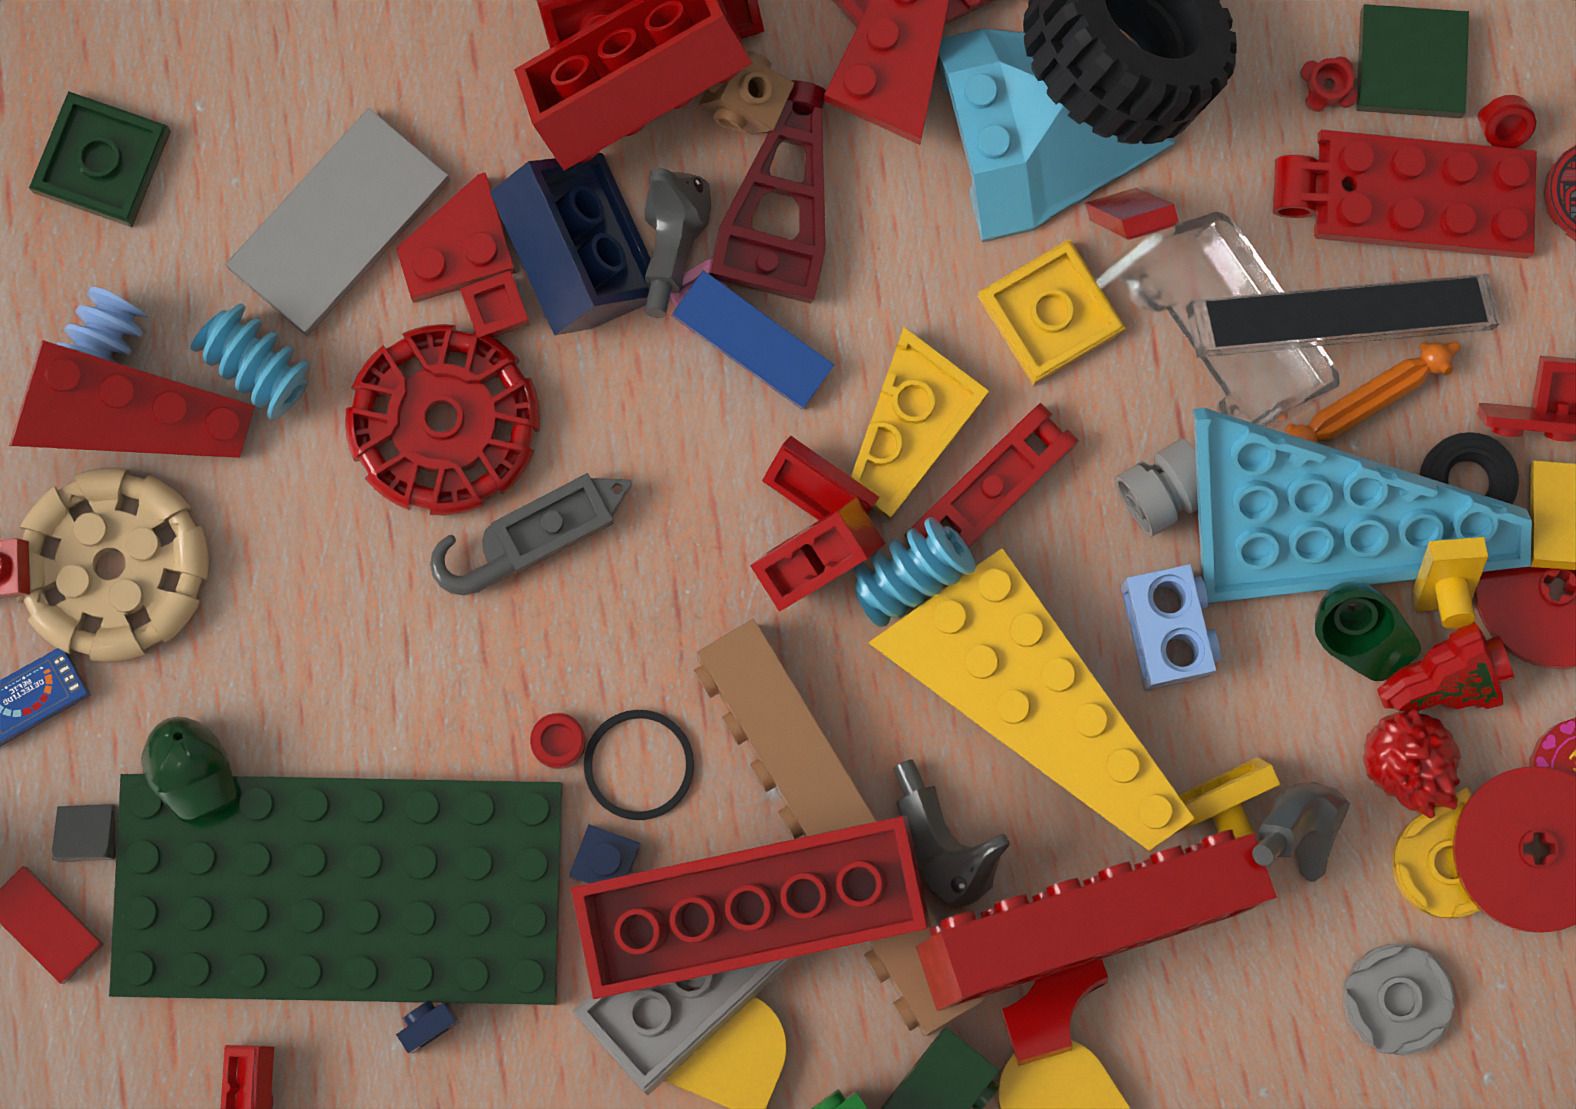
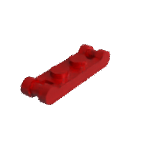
(1001, 477)

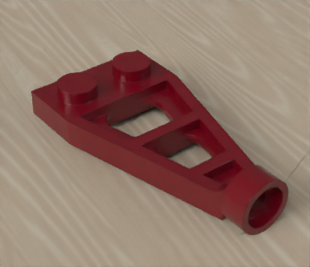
(767, 260)

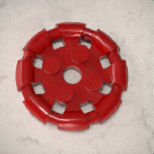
(449, 450)

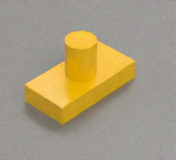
(1450, 579)
(1223, 794)

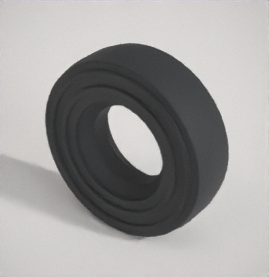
(1479, 449)

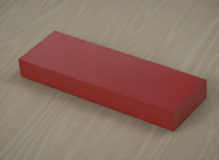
(1132, 213)

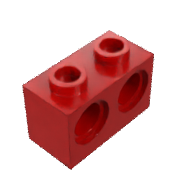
(818, 554)

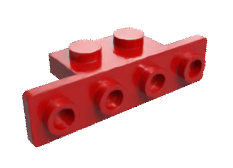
(1552, 404)

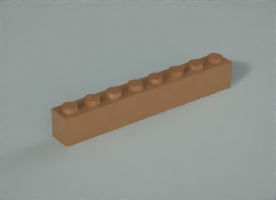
(813, 786)

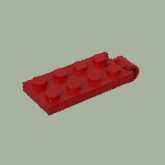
(1413, 193)

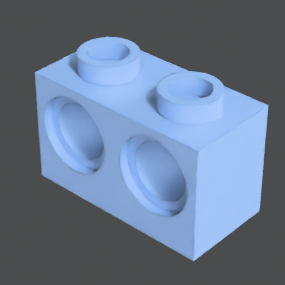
(1154, 629)

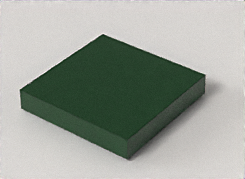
(1412, 61)
(100, 159)

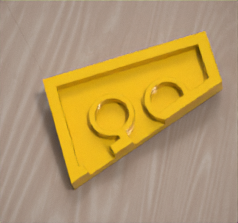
(914, 421)

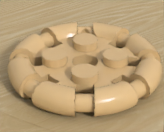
(145, 571)

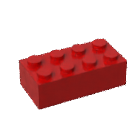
(628, 73)

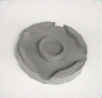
(1398, 999)

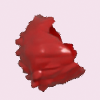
(1414, 761)

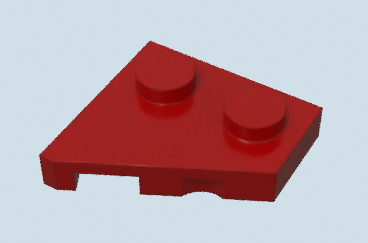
(456, 245)

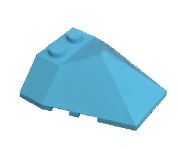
(1017, 142)

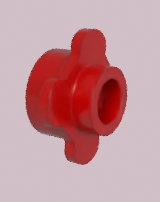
(1334, 69)

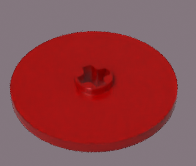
(1529, 622)
(1491, 853)

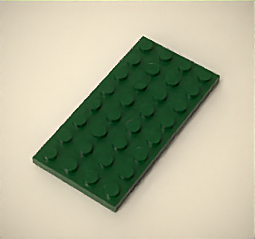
(341, 892)

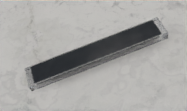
(1342, 315)

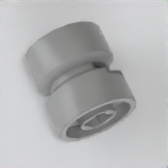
(1161, 490)

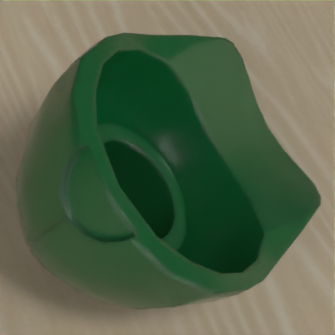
(1365, 636)
(188, 773)

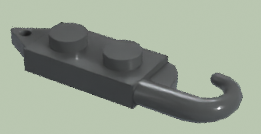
(535, 532)

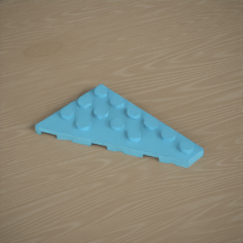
(1310, 516)

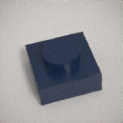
(603, 856)
(426, 1025)

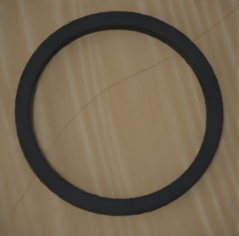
(634, 714)

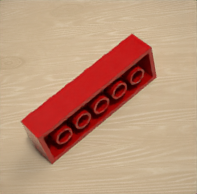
(750, 907)
(1091, 922)

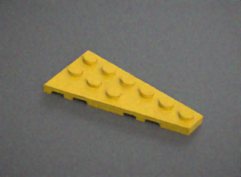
(1018, 677)

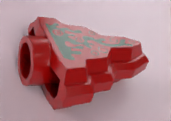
(1452, 674)

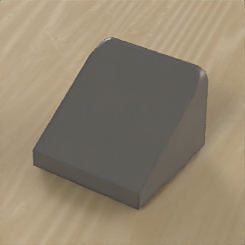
(84, 833)

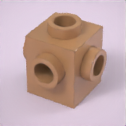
(750, 99)

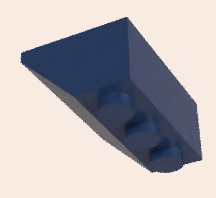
(575, 241)

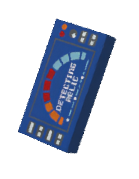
(38, 693)

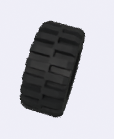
(1128, 88)

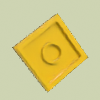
(1051, 312)

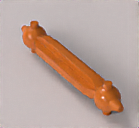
(1377, 393)

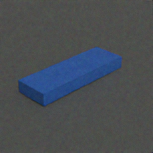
(752, 340)

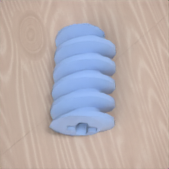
(104, 325)

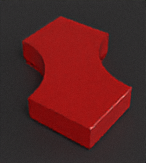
(1042, 1017)

